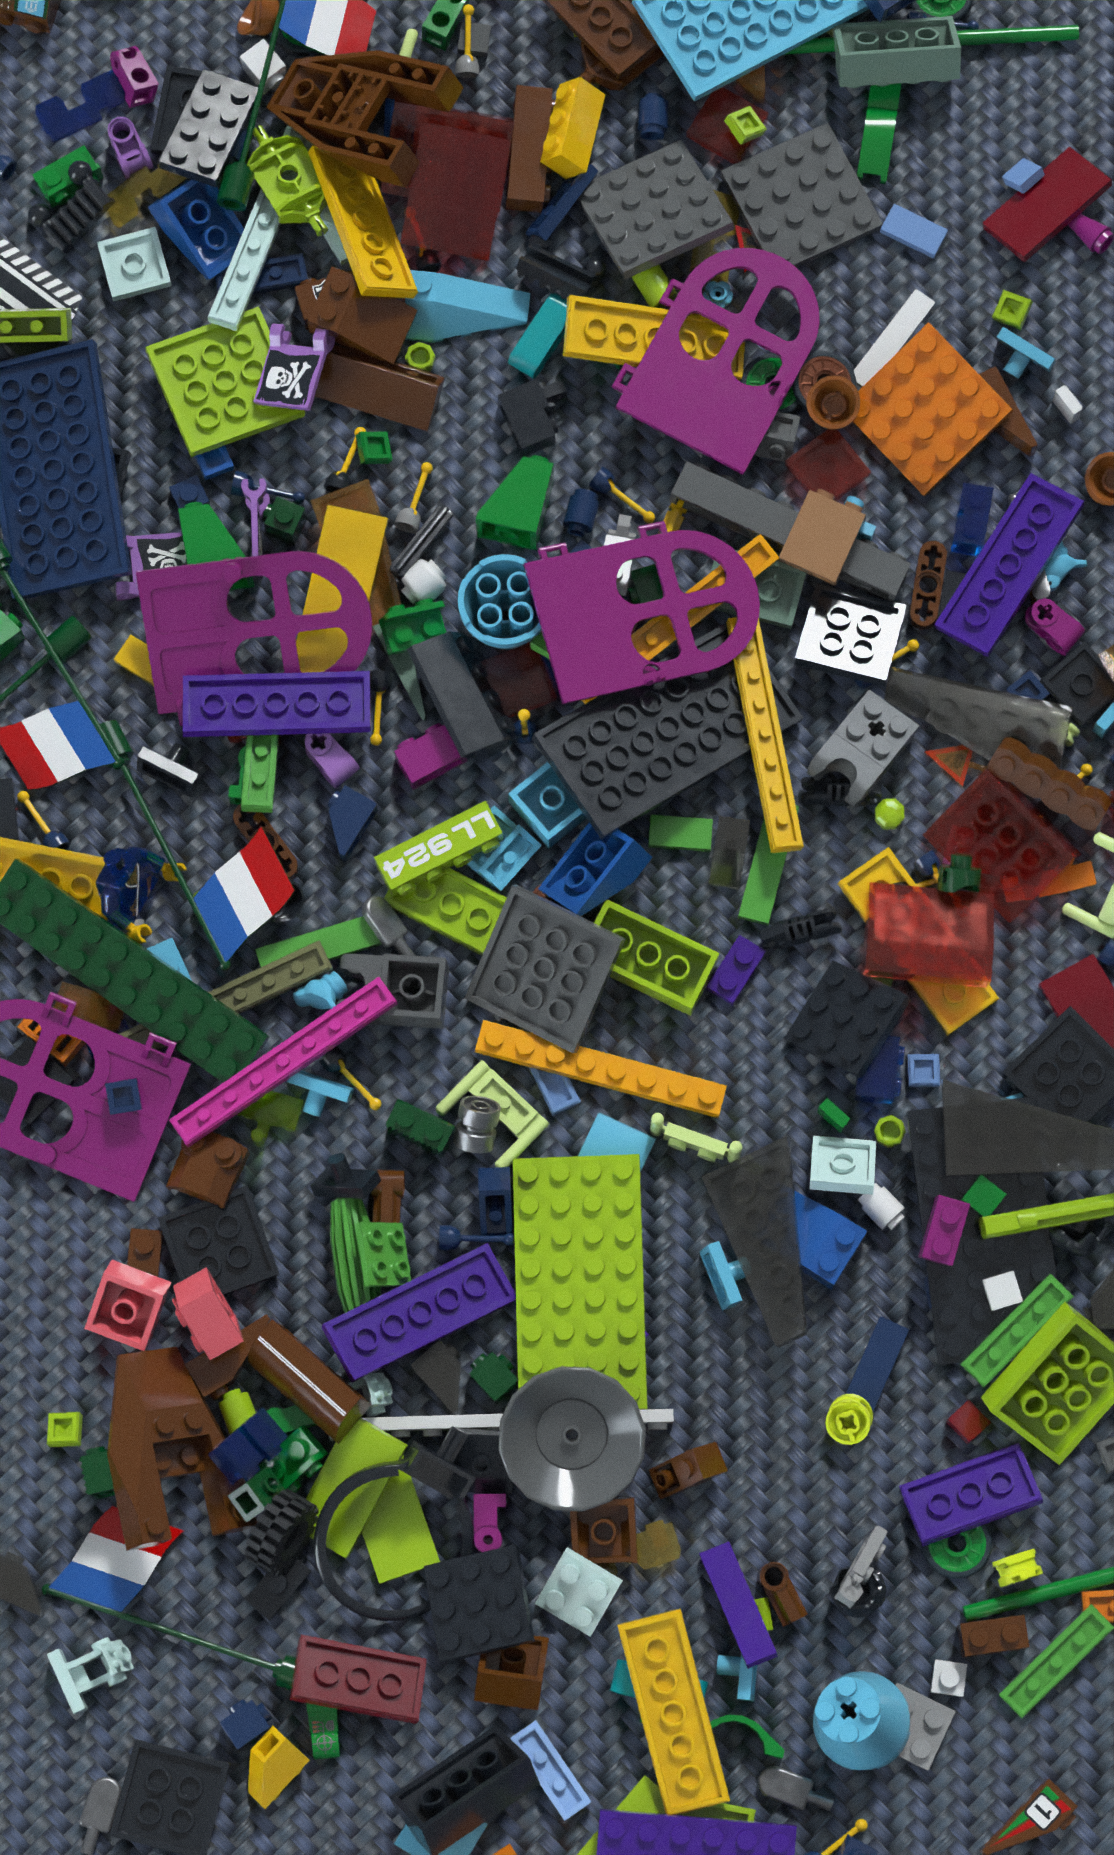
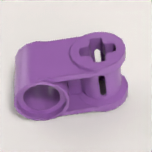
(129, 152)
(333, 761)

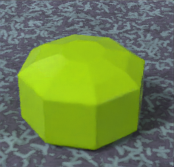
(420, 357)
(889, 813)
(889, 1131)

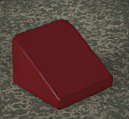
(968, 1421)

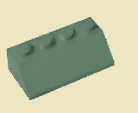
(897, 52)

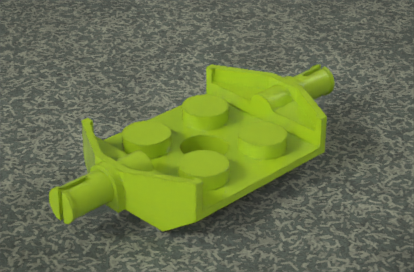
(293, 200)

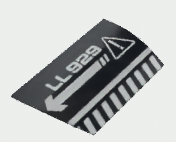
(30, 286)

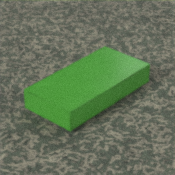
(680, 833)

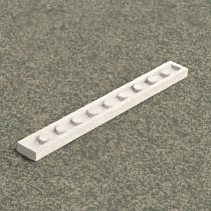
(433, 1425)

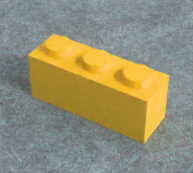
(572, 128)

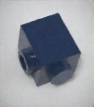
(246, 1722)

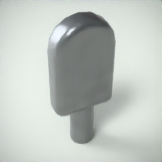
(386, 924)
(791, 1789)
(99, 1811)

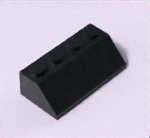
(463, 695)
(465, 1790)

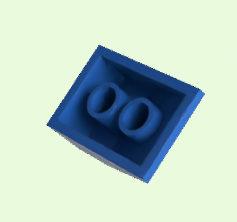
(199, 226)
(594, 870)
(825, 1240)

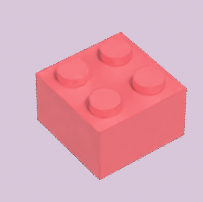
(127, 1305)
(206, 1314)

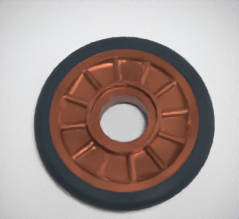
(816, 365)

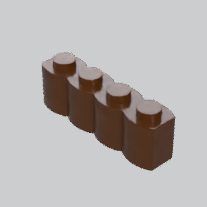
(1042, 779)

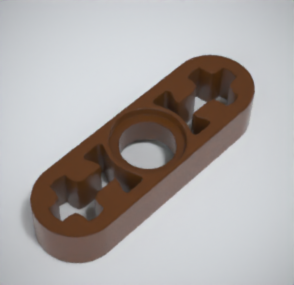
(939, 565)
(259, 819)

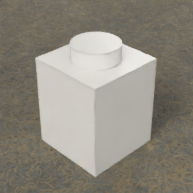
(253, 63)

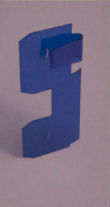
(98, 93)

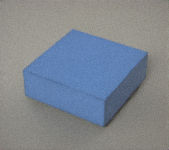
(1023, 175)
(923, 1070)

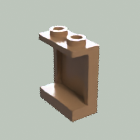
(822, 536)

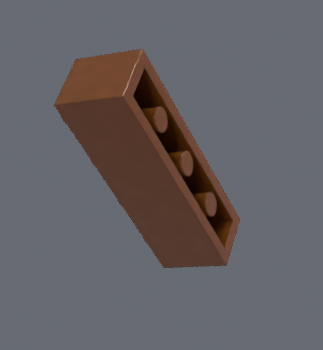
(526, 173)

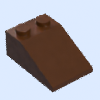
(359, 322)

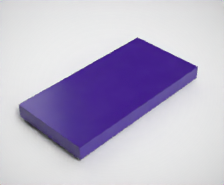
(970, 1494)

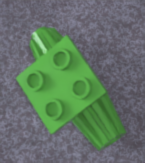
(365, 1253)

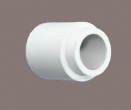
(882, 1207)

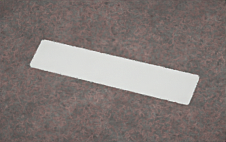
(893, 336)

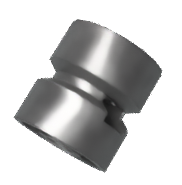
(477, 1129)

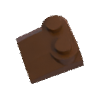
(209, 1168)
(606, 1532)

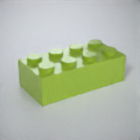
(658, 959)

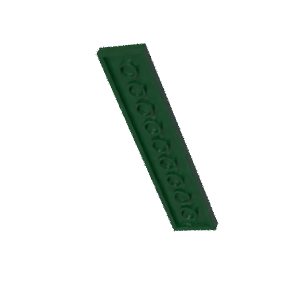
(127, 973)

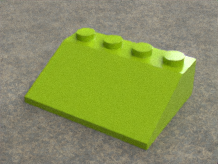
(1057, 1384)

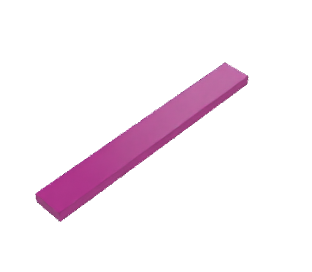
(283, 1061)

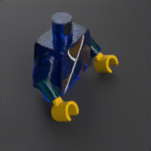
(127, 883)

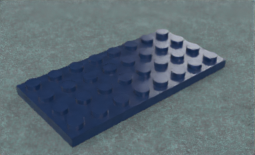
(59, 473)

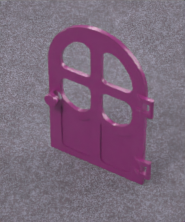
(702, 398)
(591, 624)
(197, 635)
(99, 1147)

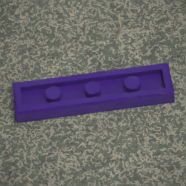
(738, 1605)

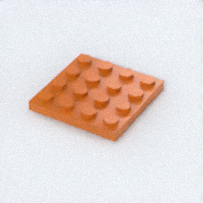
(928, 409)

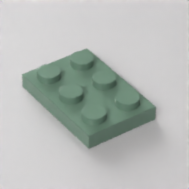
(778, 594)

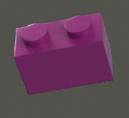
(428, 756)
(944, 1230)

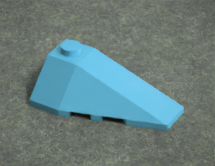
(461, 306)

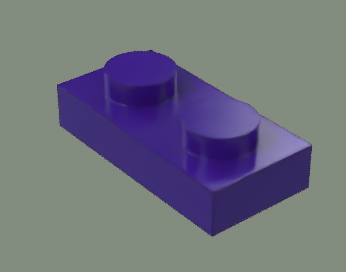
(736, 970)

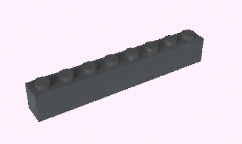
(753, 514)

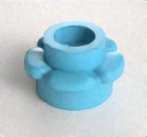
(721, 287)

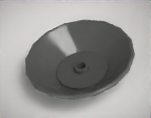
(580, 1470)

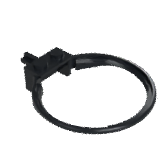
(428, 1467)

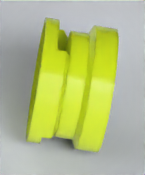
(849, 1419)
(1017, 1568)

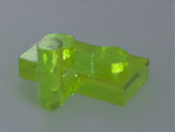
(273, 1110)

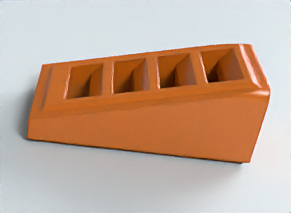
(66, 1054)

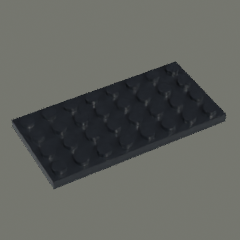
(653, 740)
(957, 1292)

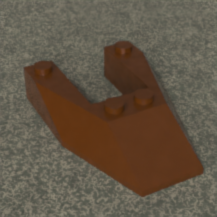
(338, 96)
(161, 1433)

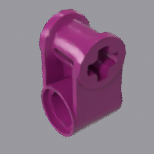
(1056, 628)

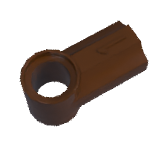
(388, 1196)
(783, 1596)

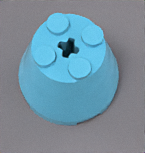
(496, 587)
(874, 1734)

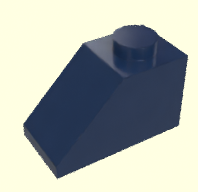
(350, 818)
(495, 1201)

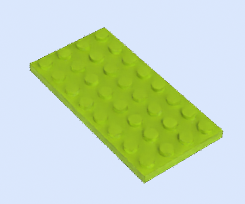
(580, 1267)

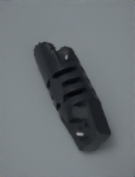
(834, 792)
(800, 929)

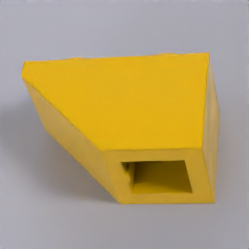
(273, 1766)

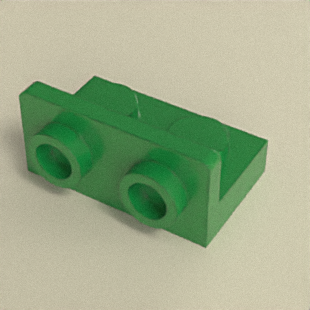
(54, 178)
(411, 625)
(298, 1459)

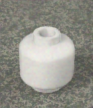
(423, 581)

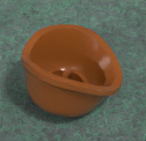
(258, 17)
(833, 402)
(1100, 479)

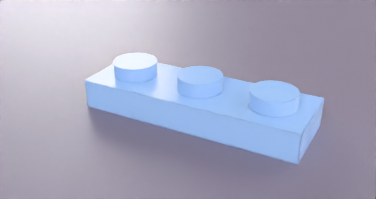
(551, 1771)

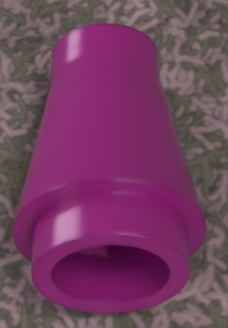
(1092, 233)

